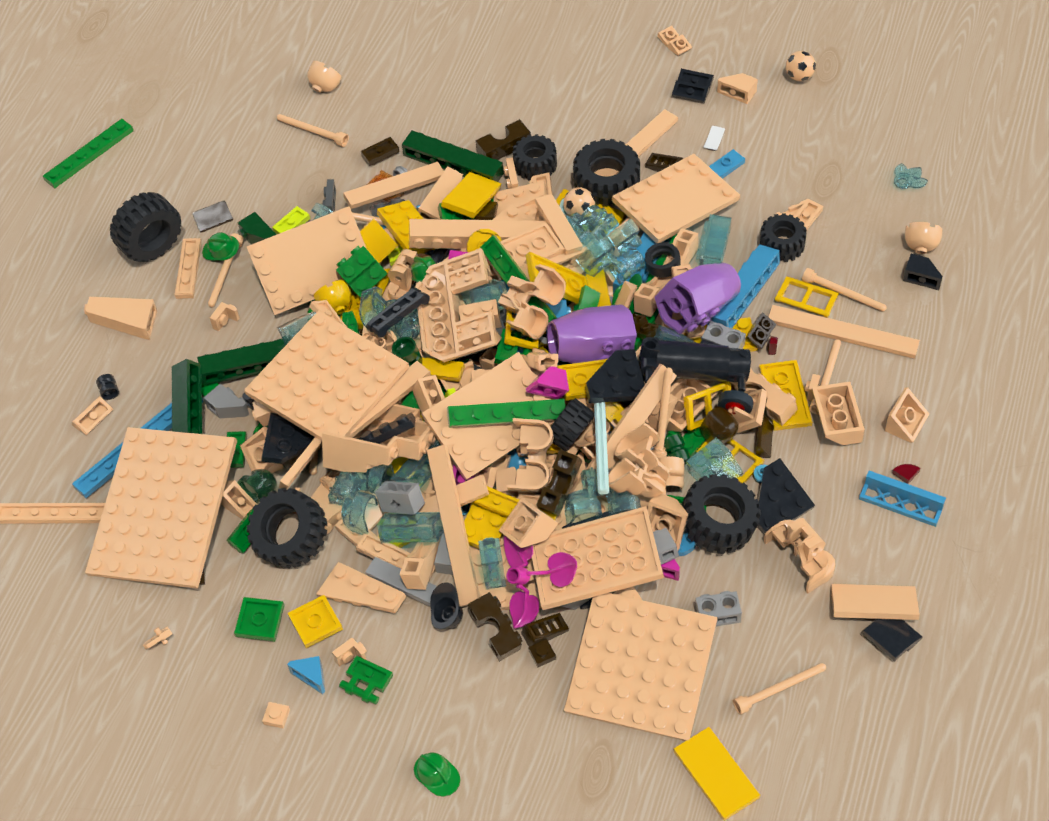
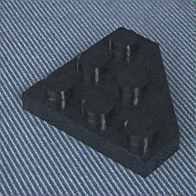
(616, 379)
(284, 440)
(780, 496)

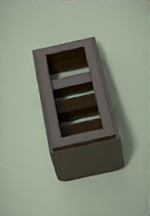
(667, 159)
(533, 636)

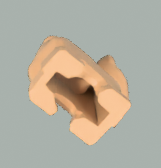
(540, 360)

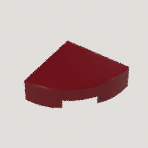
(773, 345)
(906, 472)

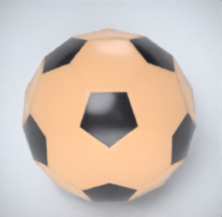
(800, 65)
(578, 201)

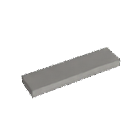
(391, 576)

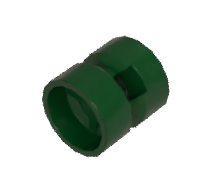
(407, 350)
(675, 447)

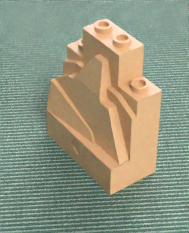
(357, 455)

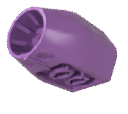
(697, 295)
(591, 333)

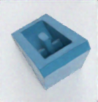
(309, 671)

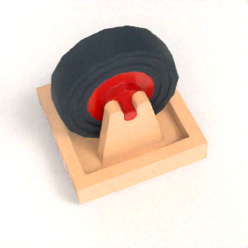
(745, 408)

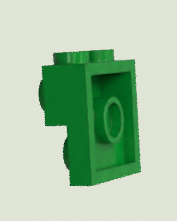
(361, 270)

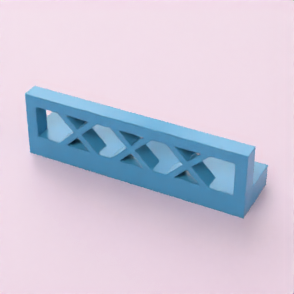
(903, 492)

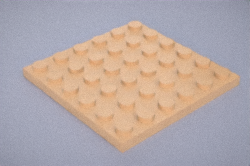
(326, 378)
(641, 665)

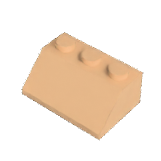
(683, 388)
(839, 413)

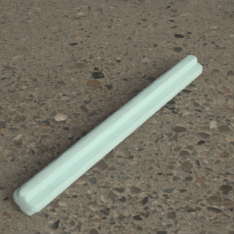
(601, 448)

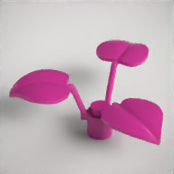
(525, 606)

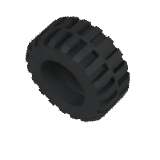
(606, 155)
(134, 216)
(732, 496)
(269, 514)

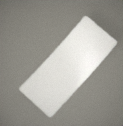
(714, 137)

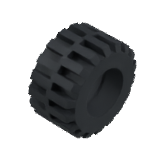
(532, 147)
(788, 227)
(571, 424)

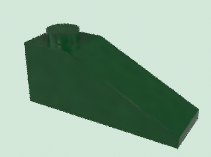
(254, 229)

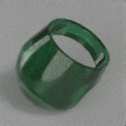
(261, 481)

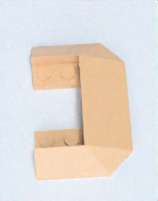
(439, 320)

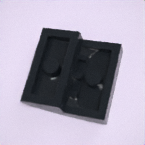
(693, 85)
(892, 636)

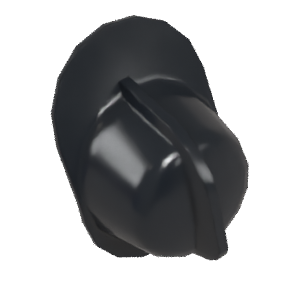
(445, 607)

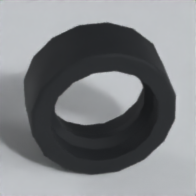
(659, 249)

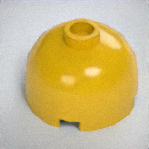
(337, 295)

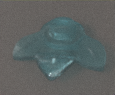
(908, 177)

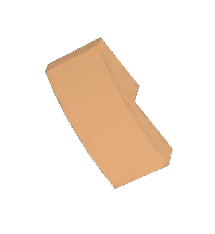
(673, 41)

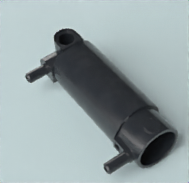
(696, 361)

